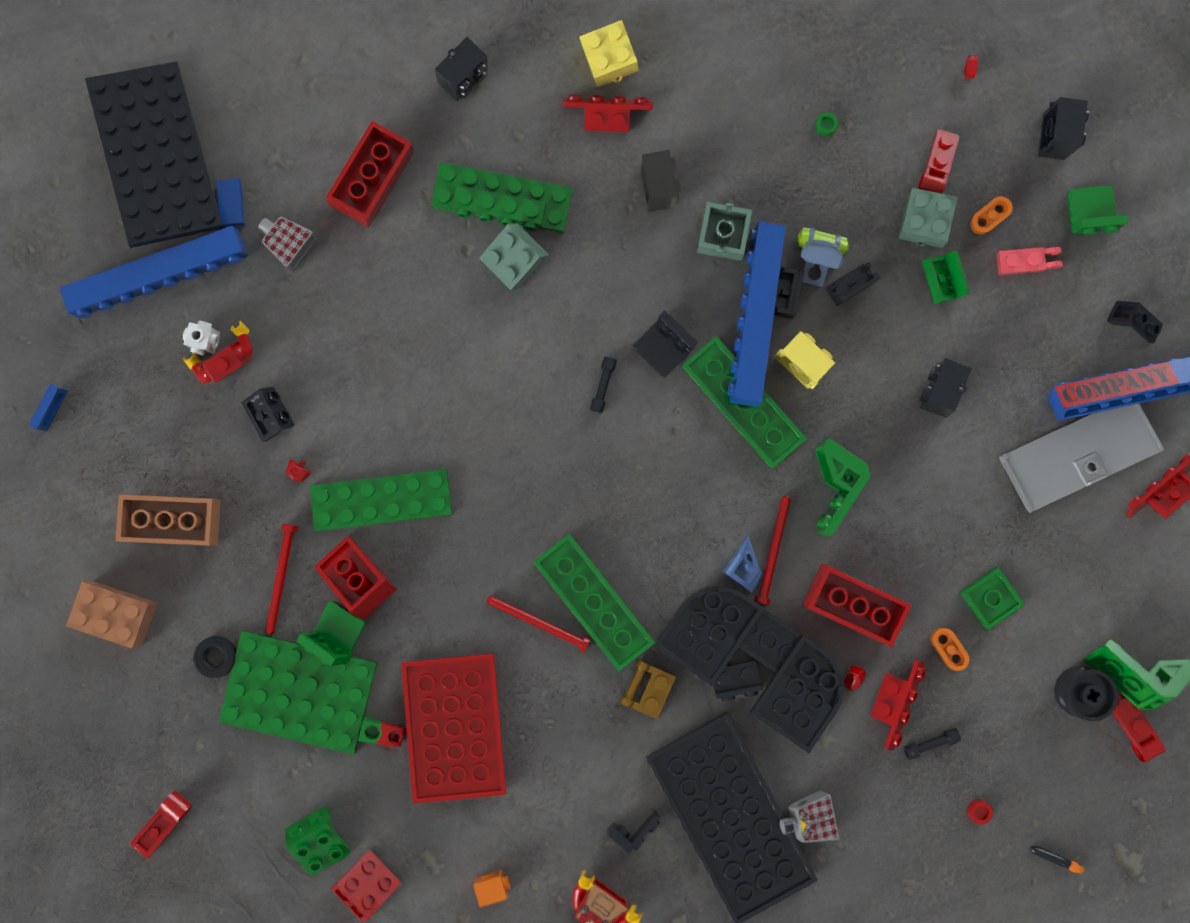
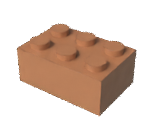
(111, 614)

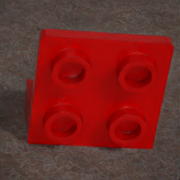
(366, 886)

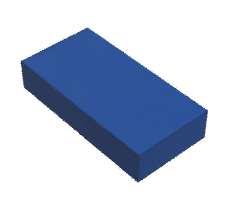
(230, 202)
(48, 407)

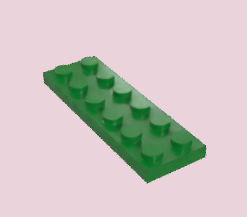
(764, 426)
(380, 500)
(594, 602)

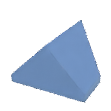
(744, 566)

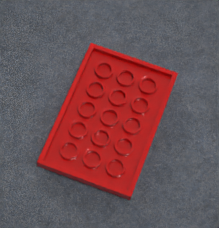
(453, 728)

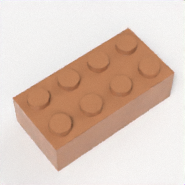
(168, 520)

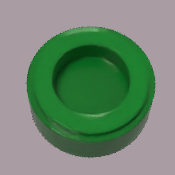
(826, 124)

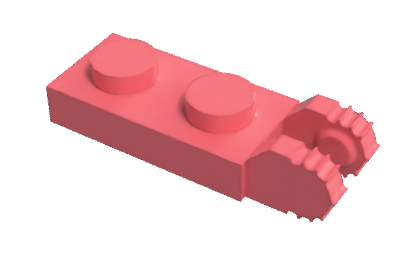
(1027, 260)

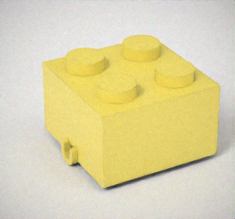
(609, 53)
(805, 359)

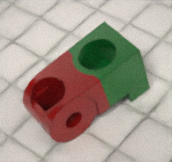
(381, 732)

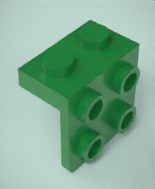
(1094, 211)
(333, 636)
(315, 842)

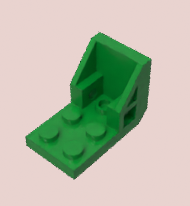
(835, 464)
(1141, 687)

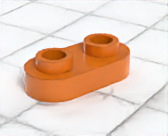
(989, 215)
(949, 648)

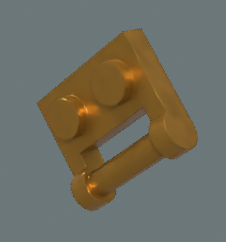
(654, 692)

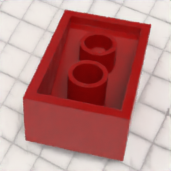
(355, 578)

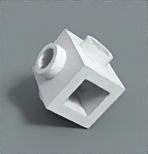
(201, 337)

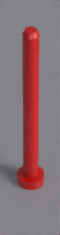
(773, 552)
(280, 576)
(540, 623)

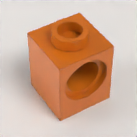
(491, 888)

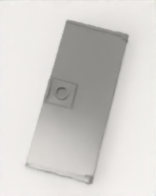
(1080, 455)

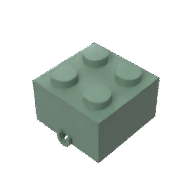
(927, 218)
(724, 231)
(514, 256)

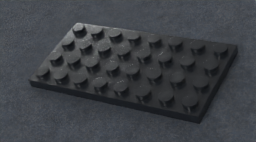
(153, 154)
(731, 818)

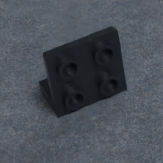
(665, 344)

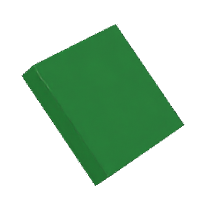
(992, 598)

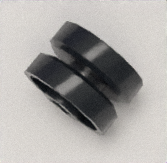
(1086, 693)

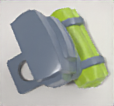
(823, 250)

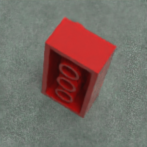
(370, 174)
(856, 605)

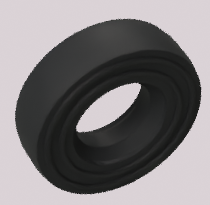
(200, 657)

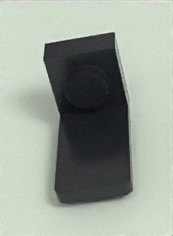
(1136, 316)
(621, 834)

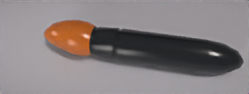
(1057, 859)

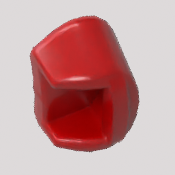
(297, 471)
(854, 678)

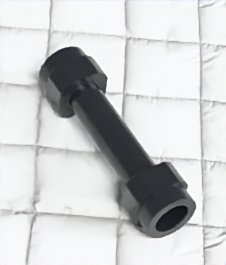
(608, 367)
(950, 736)

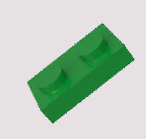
(946, 277)

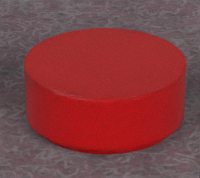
(971, 67)
(980, 811)

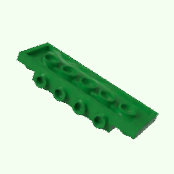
(501, 198)

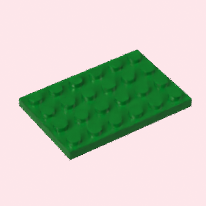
(296, 696)

